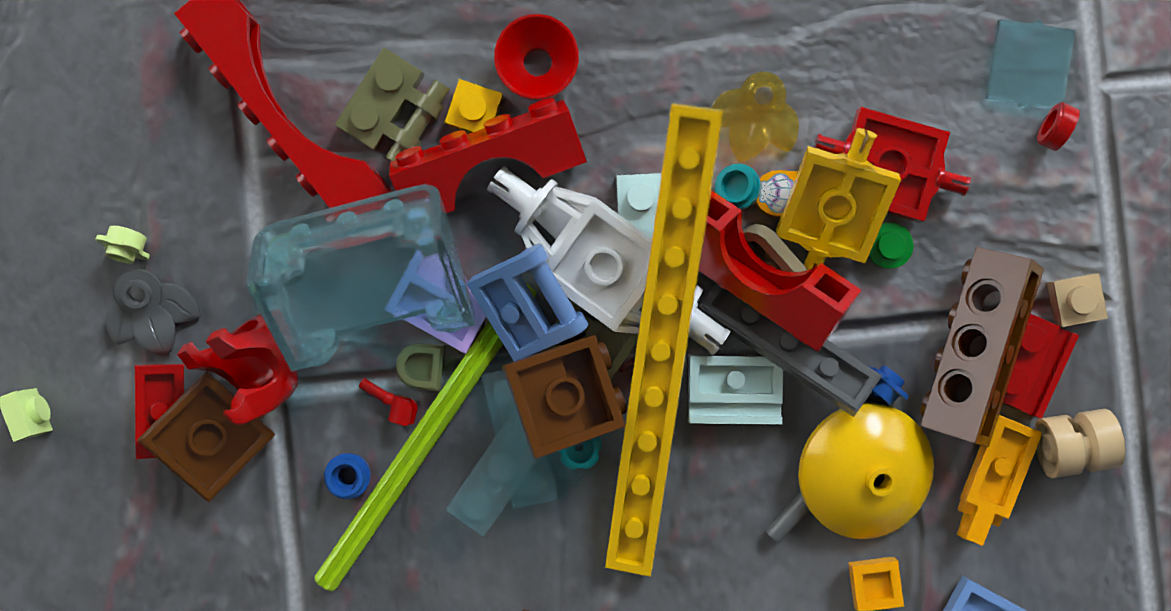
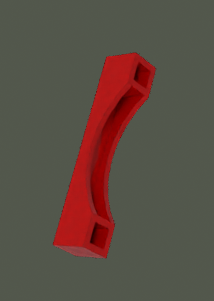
(233, 44)

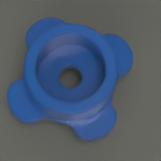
(889, 386)

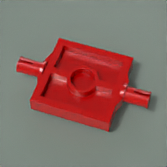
(907, 149)

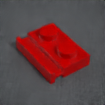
(1039, 366)

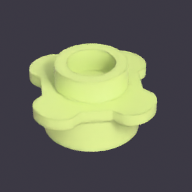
(123, 244)

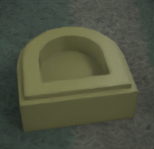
(422, 366)

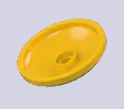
(846, 458)

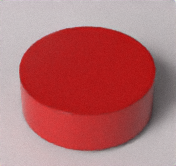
(1058, 126)

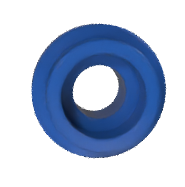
(334, 480)

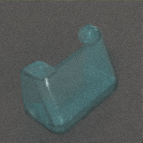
(357, 271)

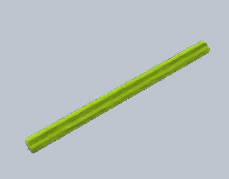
(410, 458)

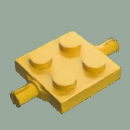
(838, 203)

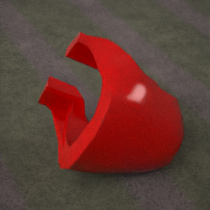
(249, 363)

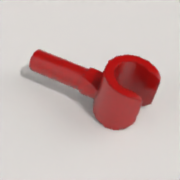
(402, 409)

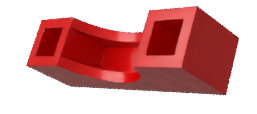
(539, 138)
(802, 303)

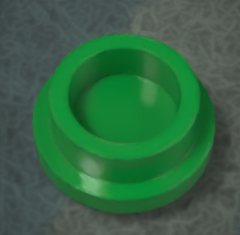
(892, 246)

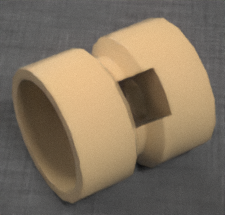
(1087, 441)

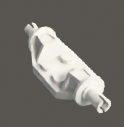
(595, 254)

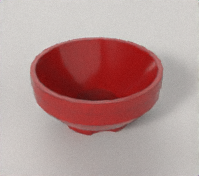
(532, 34)

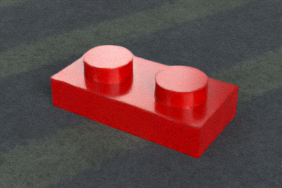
(155, 392)

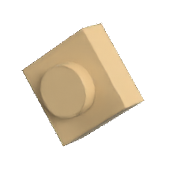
(1077, 300)

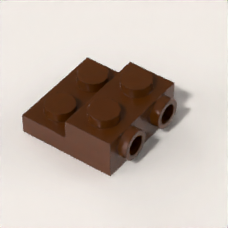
(565, 395)

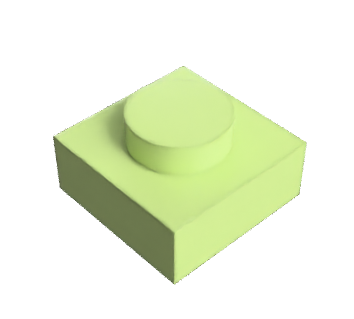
(25, 414)

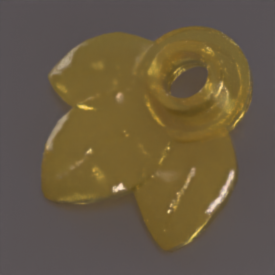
(757, 124)

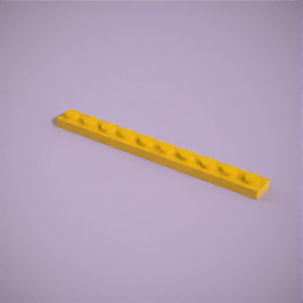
(663, 335)

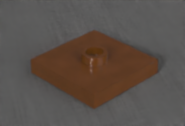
(201, 442)

